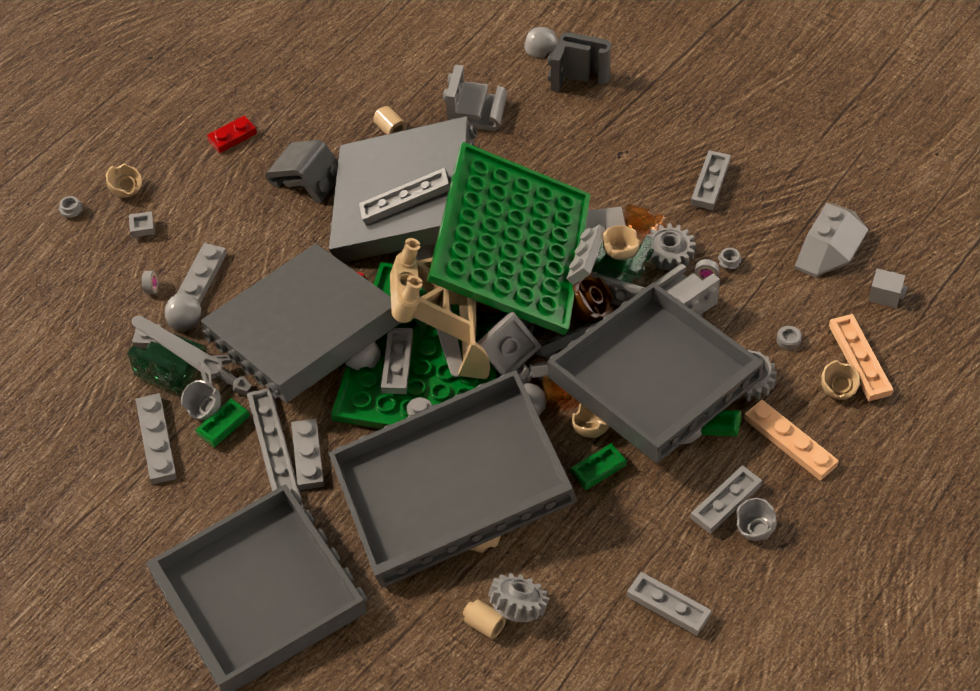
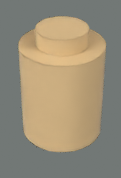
(389, 121)
(484, 618)

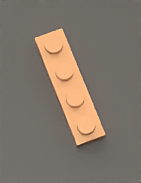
(861, 357)
(791, 440)

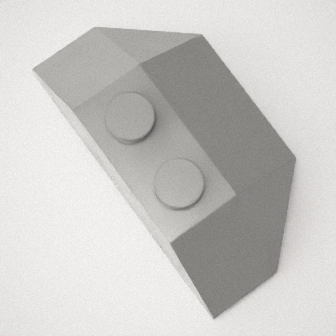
(831, 241)

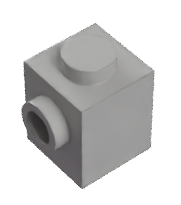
(887, 288)

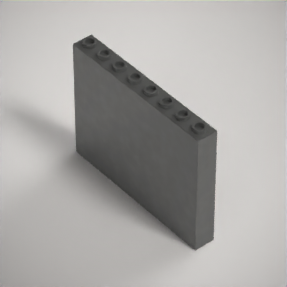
(450, 478)

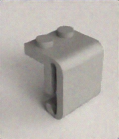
(473, 101)
(691, 290)

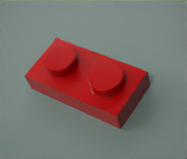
(231, 134)

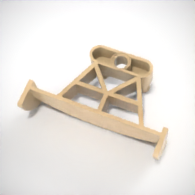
(433, 308)

